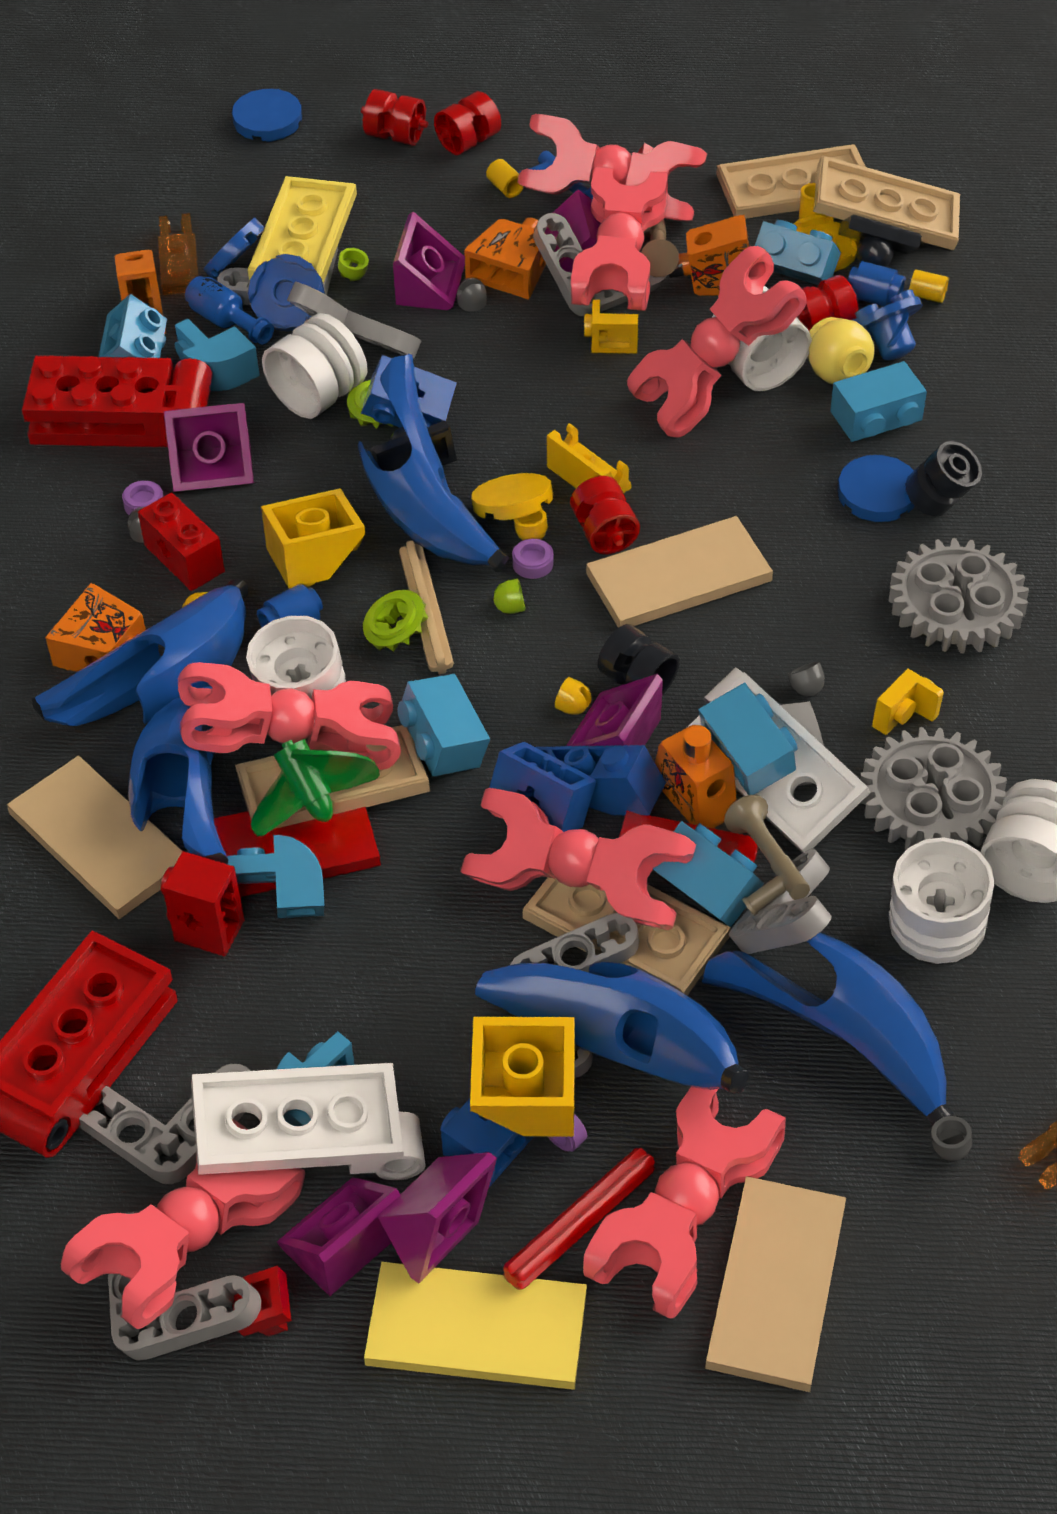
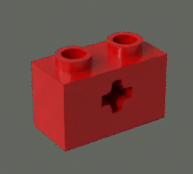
(181, 541)
(203, 903)

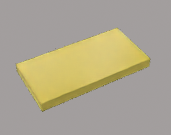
(306, 222)
(477, 1326)

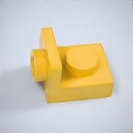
(611, 331)
(904, 697)

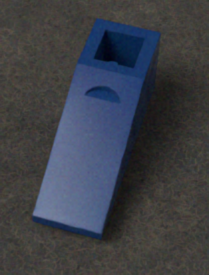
(624, 776)

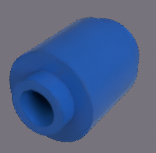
(876, 283)
(292, 602)

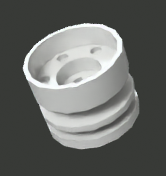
(772, 358)
(314, 365)
(295, 655)
(1024, 842)
(940, 900)

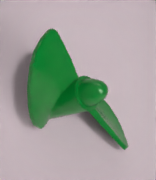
(307, 781)

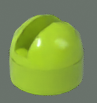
(345, 261)
(509, 597)

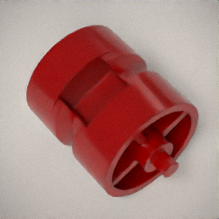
(394, 117)
(467, 122)
(830, 299)
(605, 515)

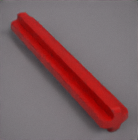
(578, 1218)

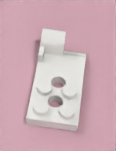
(837, 786)
(350, 1124)

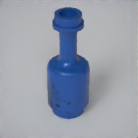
(210, 297)

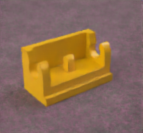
(577, 463)

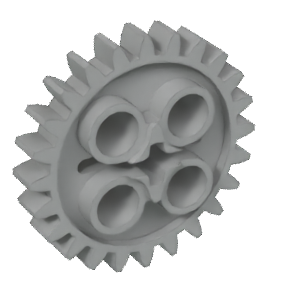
(958, 595)
(932, 788)

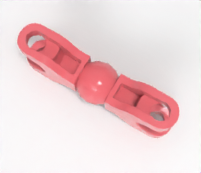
(579, 158)
(616, 258)
(740, 314)
(247, 712)
(578, 858)
(665, 1225)
(155, 1241)

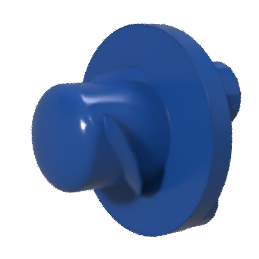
(889, 324)

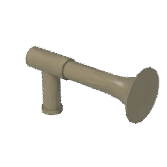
(659, 251)
(748, 816)

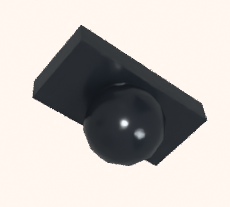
(878, 239)
(398, 449)

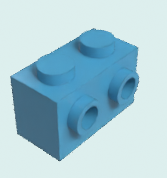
(798, 253)
(133, 330)
(878, 401)
(443, 725)
(749, 738)
(712, 876)

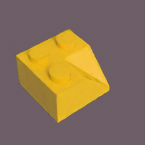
(311, 535)
(524, 1073)

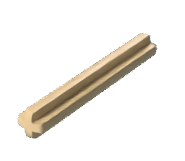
(433, 631)

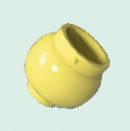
(840, 349)

